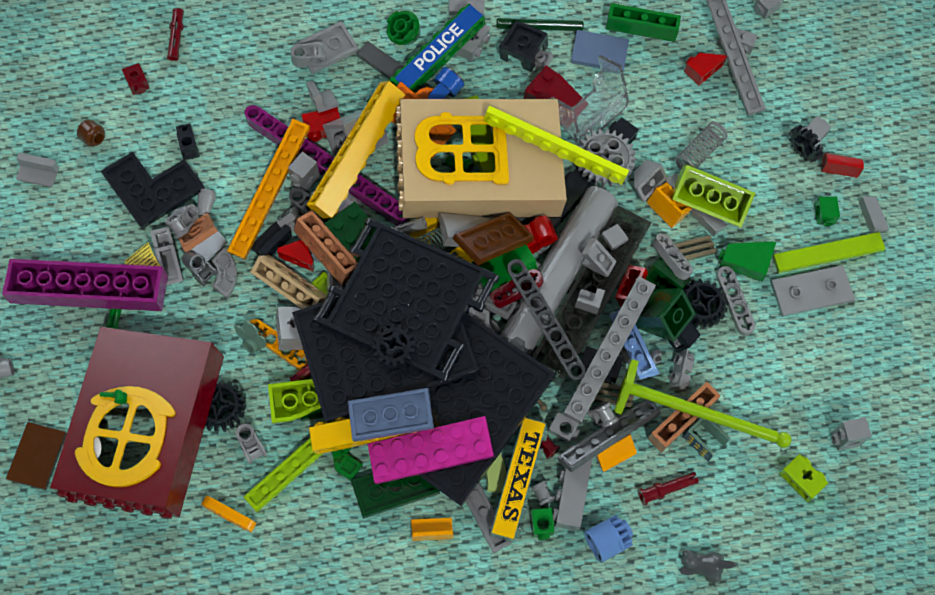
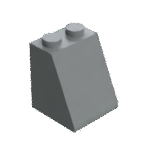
(339, 130)

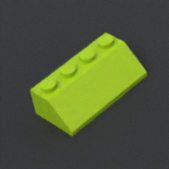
(712, 195)

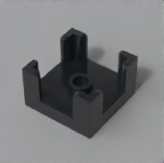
(524, 44)

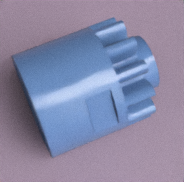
(609, 538)

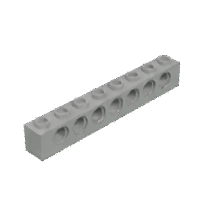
(609, 350)

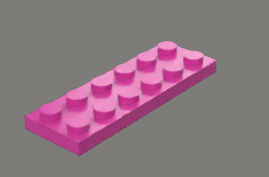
(430, 450)

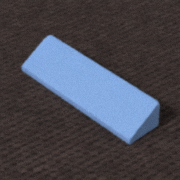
(638, 351)

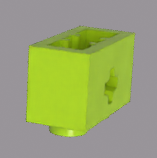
(794, 473)

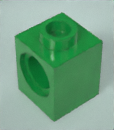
(827, 210)
(542, 515)

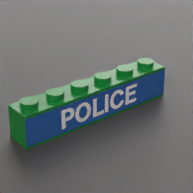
(441, 48)

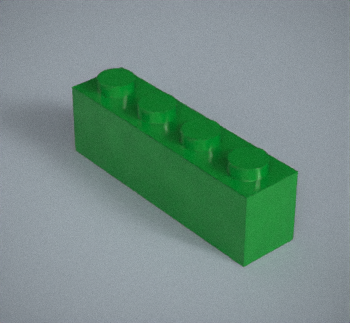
(643, 22)

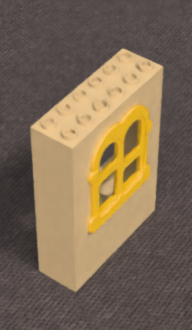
(525, 176)

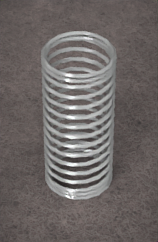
(713, 134)

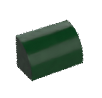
(663, 276)

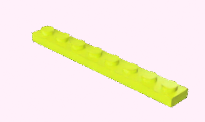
(555, 145)

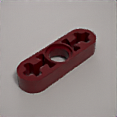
(506, 300)

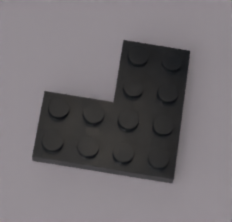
(148, 197)

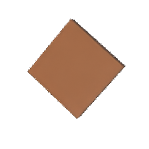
(199, 231)

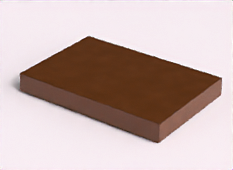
(36, 456)

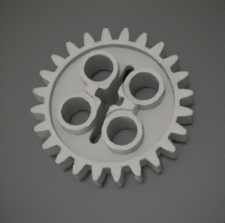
(601, 143)

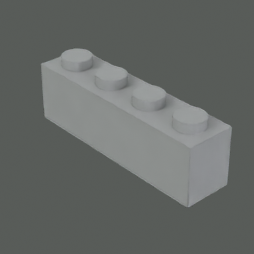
(572, 497)

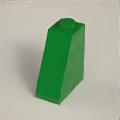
(748, 258)

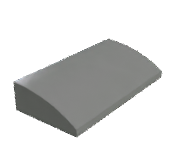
(454, 223)

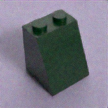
(666, 313)

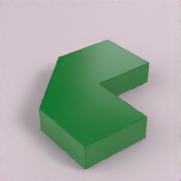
(345, 464)

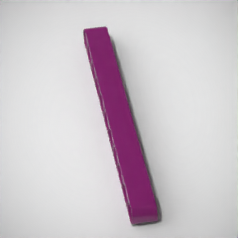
(366, 187)

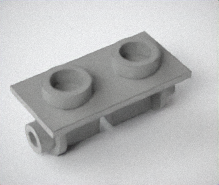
(682, 362)

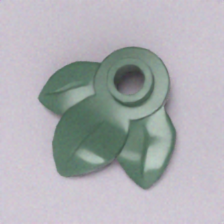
(252, 340)

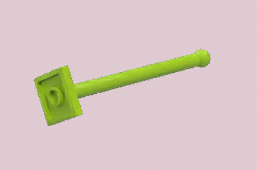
(628, 387)

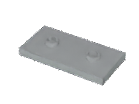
(812, 291)

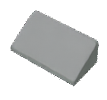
(873, 215)

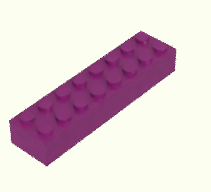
(85, 284)

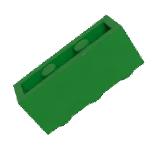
(500, 265)

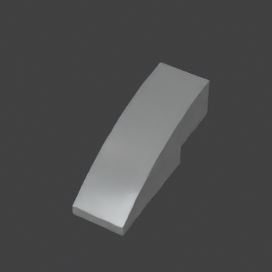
(167, 254)

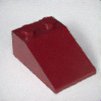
(549, 84)

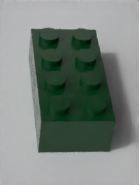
(348, 226)

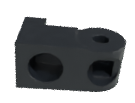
(187, 142)

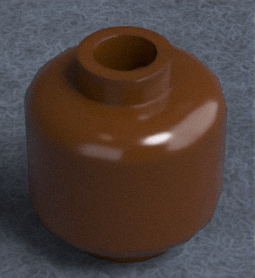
(90, 133)

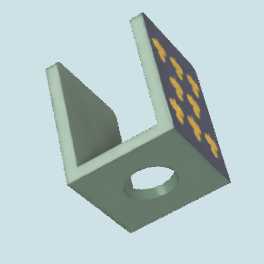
(699, 445)

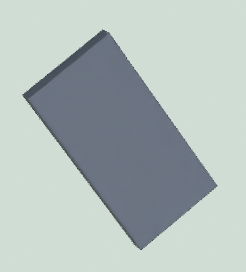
(390, 414)

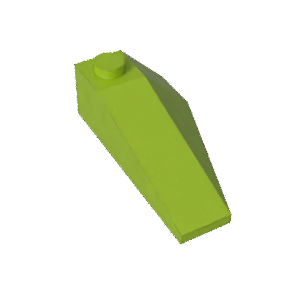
(292, 400)

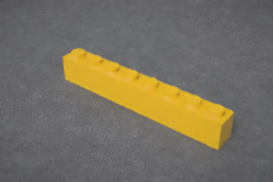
(356, 150)

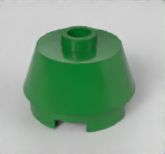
(403, 28)

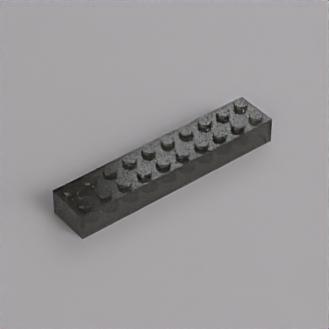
(579, 323)

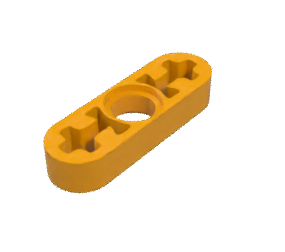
(228, 514)

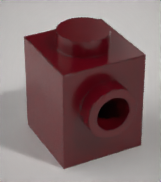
(135, 79)

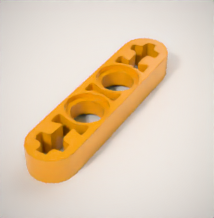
(274, 347)

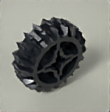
(714, 296)
(237, 407)

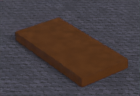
(493, 238)

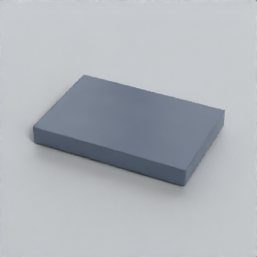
(591, 45)

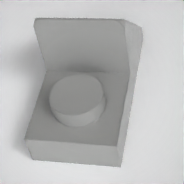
(598, 258)

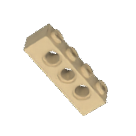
(287, 282)

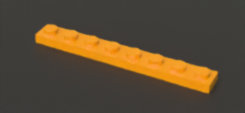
(268, 189)

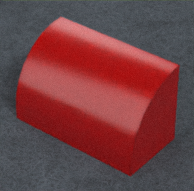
(842, 165)
(628, 281)

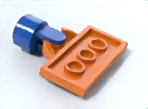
(447, 83)

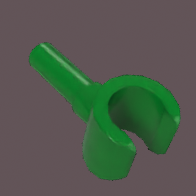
(119, 396)

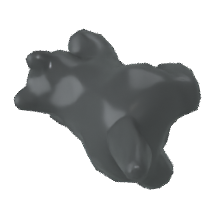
(708, 564)

